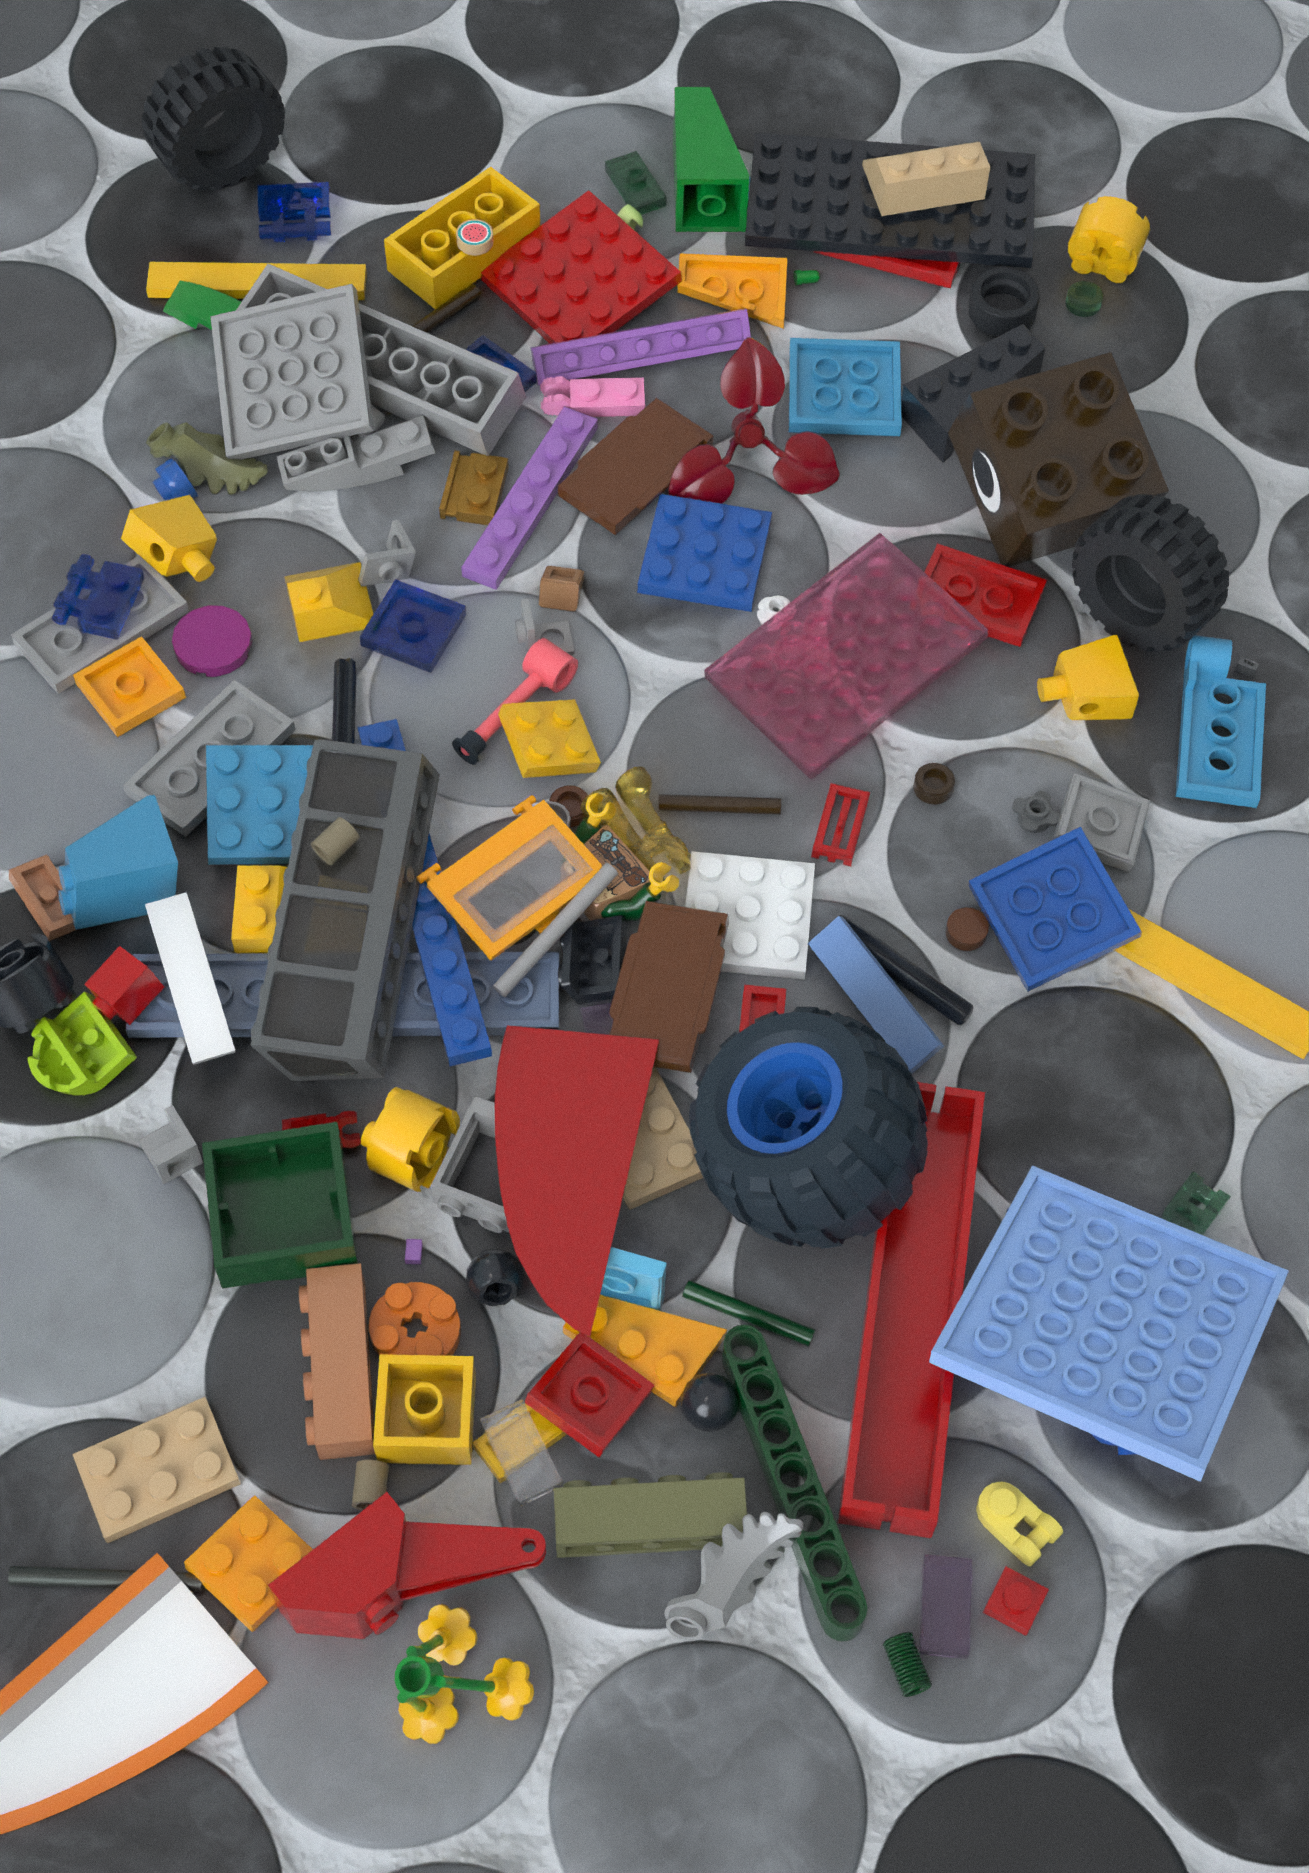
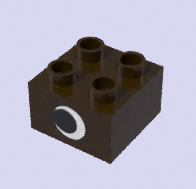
(1053, 455)

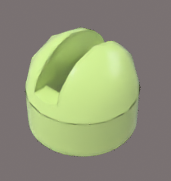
(631, 216)

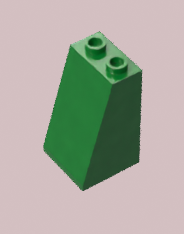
(708, 168)

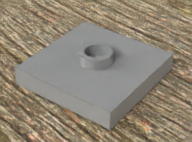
(1107, 816)

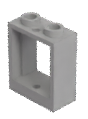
(455, 1202)

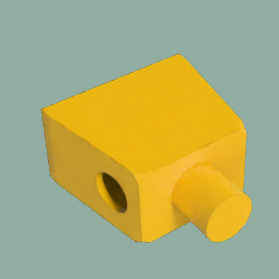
(172, 537)
(1092, 682)

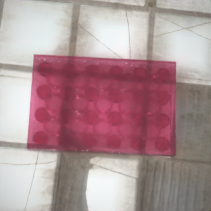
(845, 655)

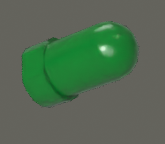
(805, 277)

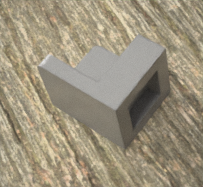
(171, 1148)

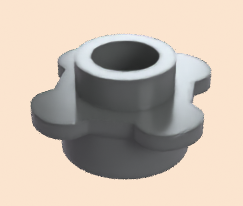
(1032, 821)

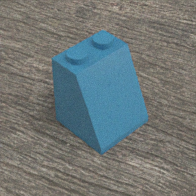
(119, 867)

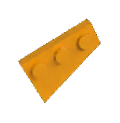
(737, 283)
(654, 1343)

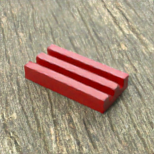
(834, 852)

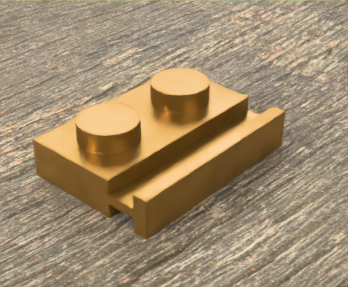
(474, 487)

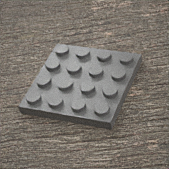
(291, 373)

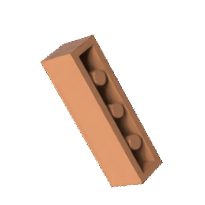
(339, 1362)

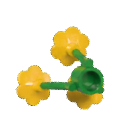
(426, 1691)

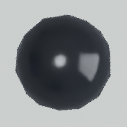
(494, 1277)
(709, 1402)

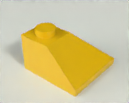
(328, 602)

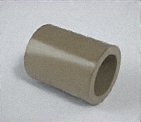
(335, 840)
(369, 1482)

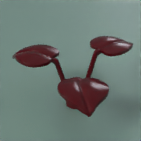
(748, 380)

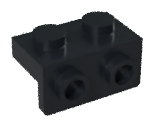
(593, 958)

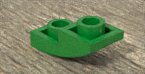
(196, 303)

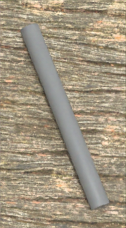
(555, 930)

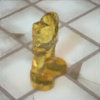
(634, 791)

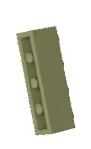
(646, 1516)

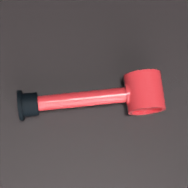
(546, 667)

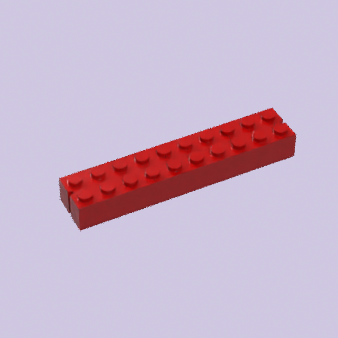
(912, 1289)

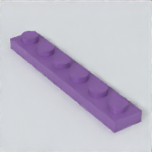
(641, 346)
(529, 498)

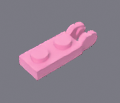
(594, 396)

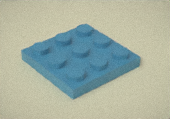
(845, 387)
(253, 801)

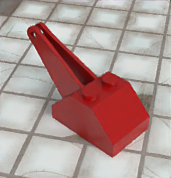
(379, 1559)

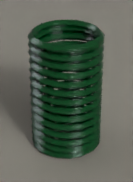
(907, 1664)

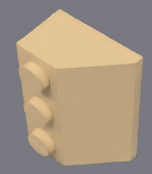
(928, 178)

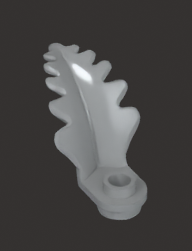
(730, 1573)

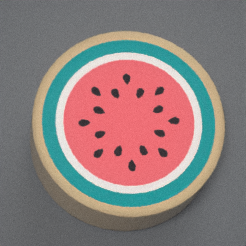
(474, 237)

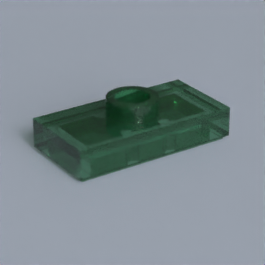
(635, 182)

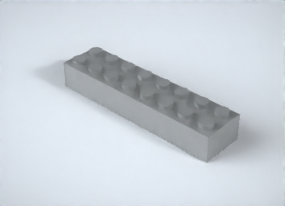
(419, 373)

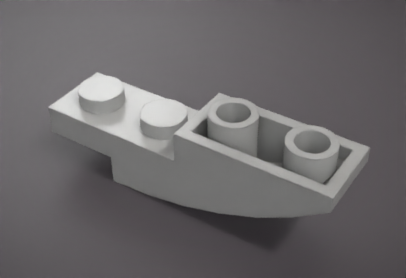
(357, 462)

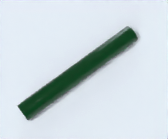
(749, 1313)

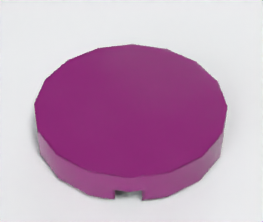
(212, 640)

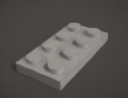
(64, 650)
(179, 768)

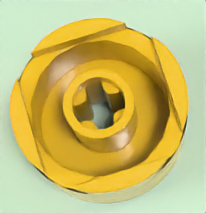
(1108, 238)
(409, 1138)

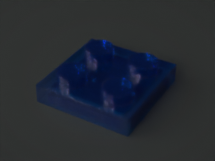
(413, 626)

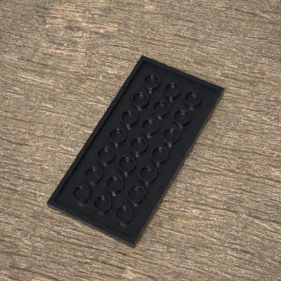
(819, 199)

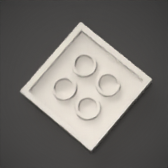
(765, 907)

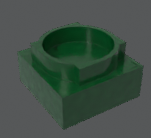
(278, 1204)

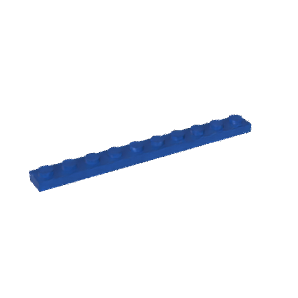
(440, 947)

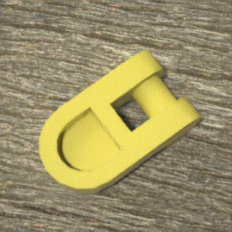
(1003, 1508)

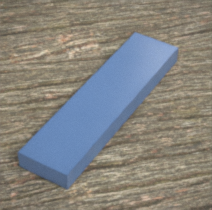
(875, 993)

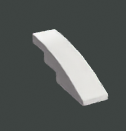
(190, 978)

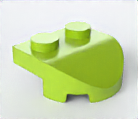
(78, 1049)

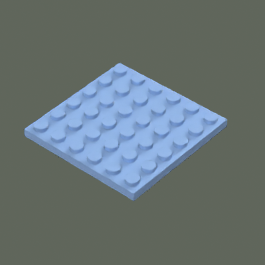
(1112, 1321)

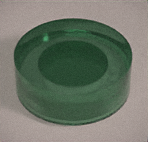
(1084, 299)

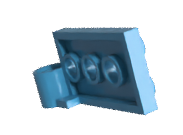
(1204, 676)

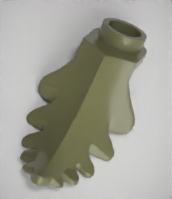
(204, 458)

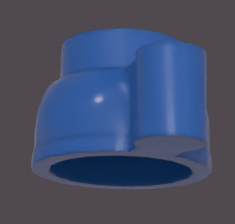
(173, 481)

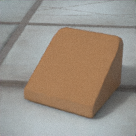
(561, 588)

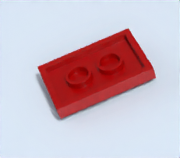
(989, 591)

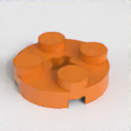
(411, 1301)

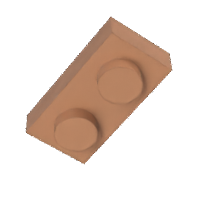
(38, 887)

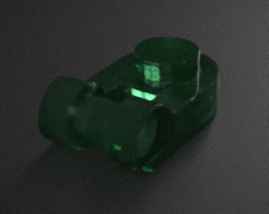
(1186, 1214)

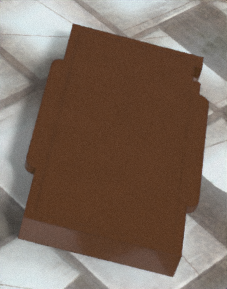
(631, 465)
(670, 980)

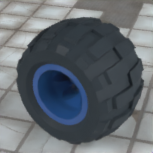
(836, 1164)

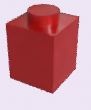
(123, 986)

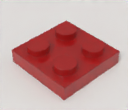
(589, 1394)

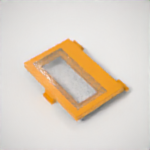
(514, 878)

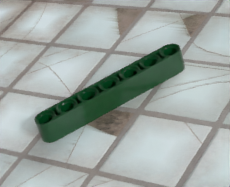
(796, 1501)

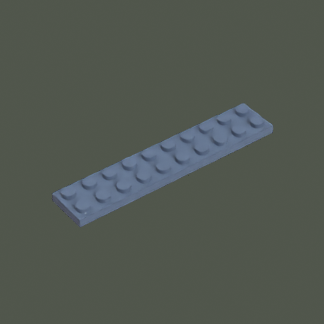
(240, 976)

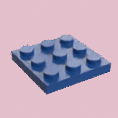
(705, 552)
(1054, 909)

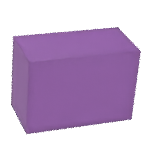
(413, 1251)

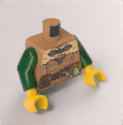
(634, 882)

